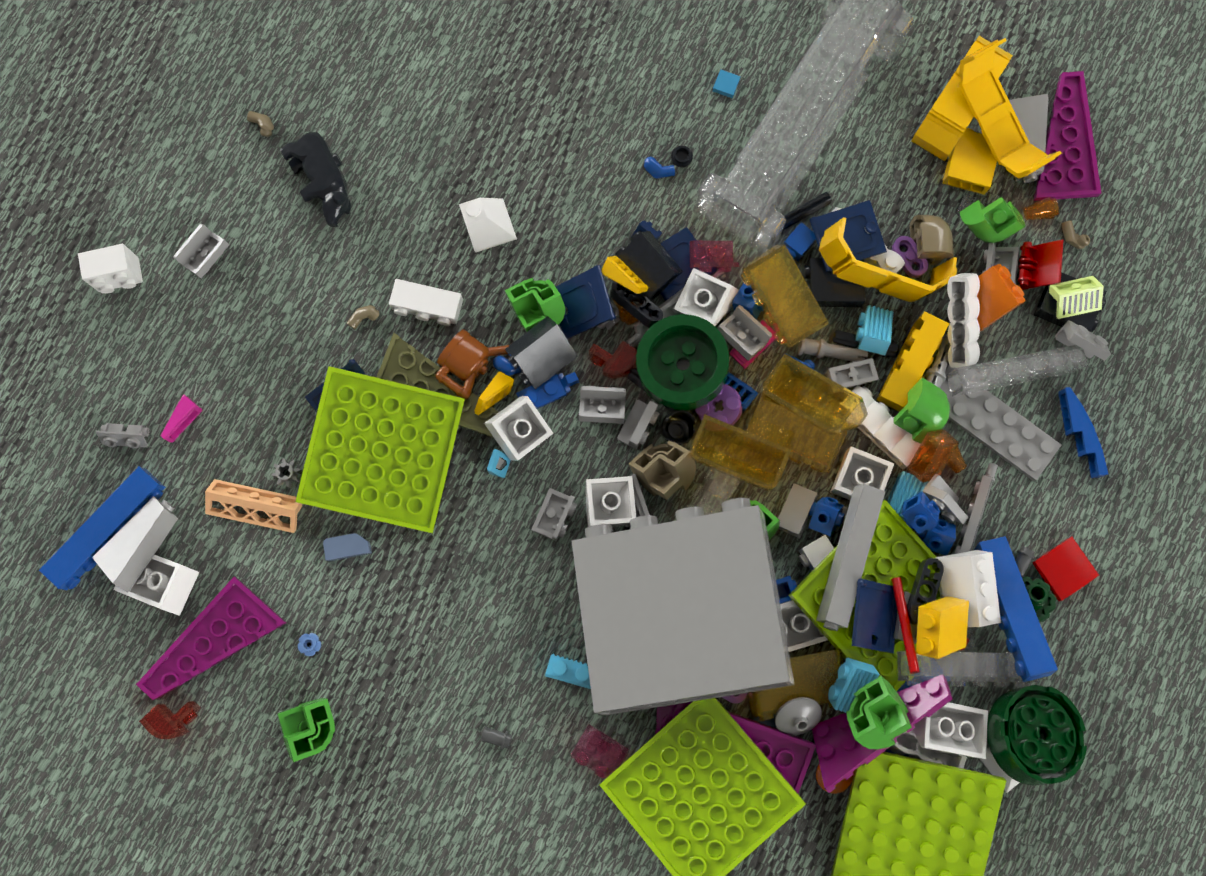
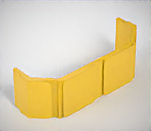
(951, 112)
(996, 115)
(845, 266)

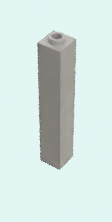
(850, 557)

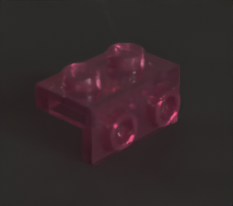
(711, 255)
(599, 752)

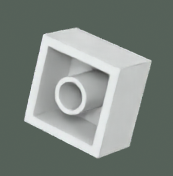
(110, 268)
(518, 428)
(860, 468)

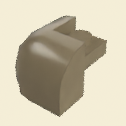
(932, 238)
(664, 469)

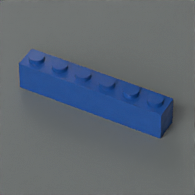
(77, 552)
(1018, 616)

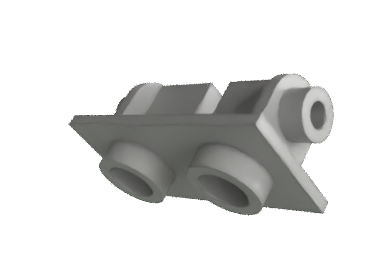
(114, 435)

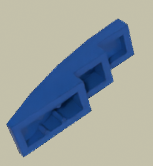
(1079, 424)

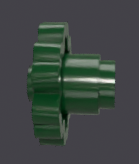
(1040, 597)

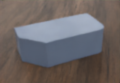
(345, 547)

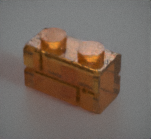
(932, 455)

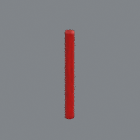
(905, 625)

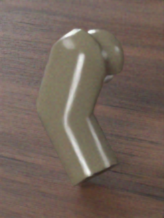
(264, 122)
(1073, 238)
(362, 313)

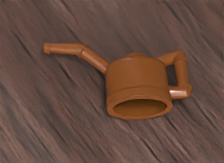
(466, 360)

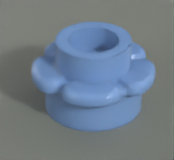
(315, 644)

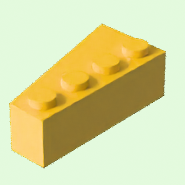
(912, 360)

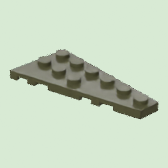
(409, 367)

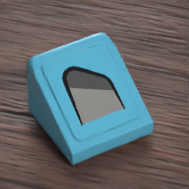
(498, 464)

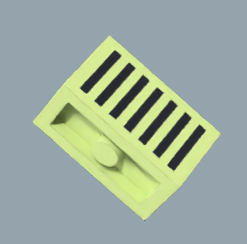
(1077, 296)

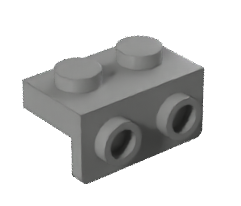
(201, 251)
(1005, 256)
(744, 333)
(1078, 335)
(602, 404)
(637, 423)
(946, 499)
(553, 515)

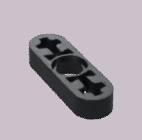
(646, 314)
(924, 572)

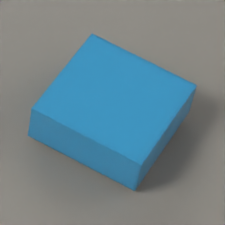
(726, 83)

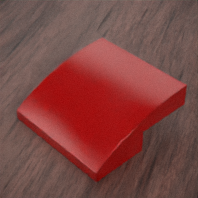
(1065, 569)

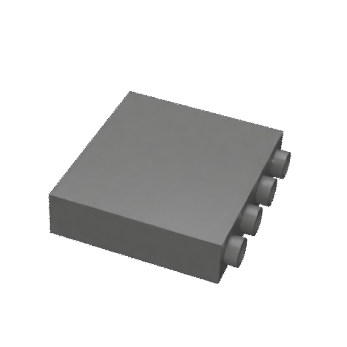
(680, 609)

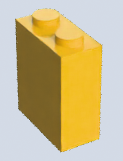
(970, 164)
(942, 627)

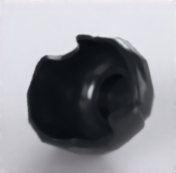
(679, 427)

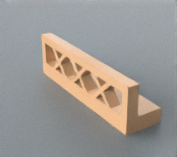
(251, 501)

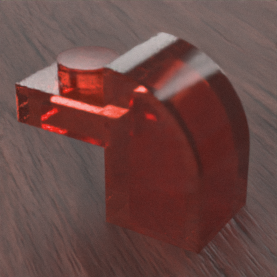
(615, 365)
(166, 725)

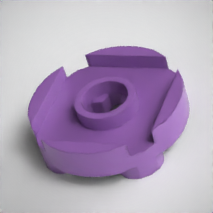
(731, 404)

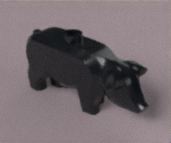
(323, 170)

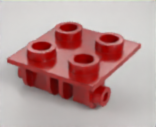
(1040, 264)

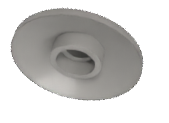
(798, 716)

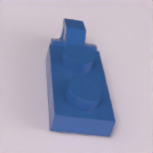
(551, 390)

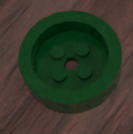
(685, 339)
(1015, 735)

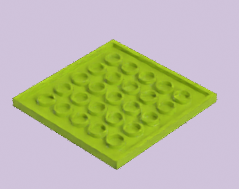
(380, 450)
(892, 554)
(702, 792)
(917, 819)

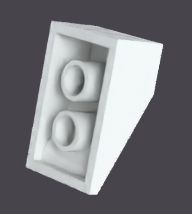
(163, 585)

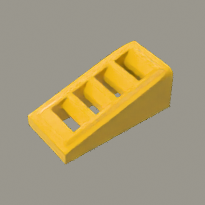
(619, 272)
(495, 391)

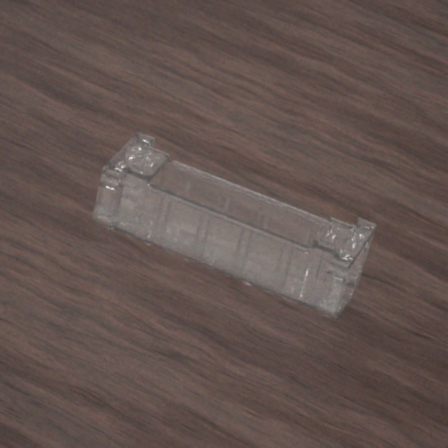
(802, 119)

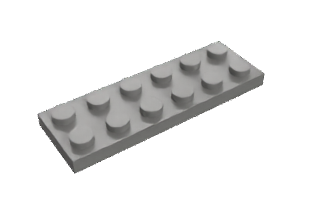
(1002, 430)

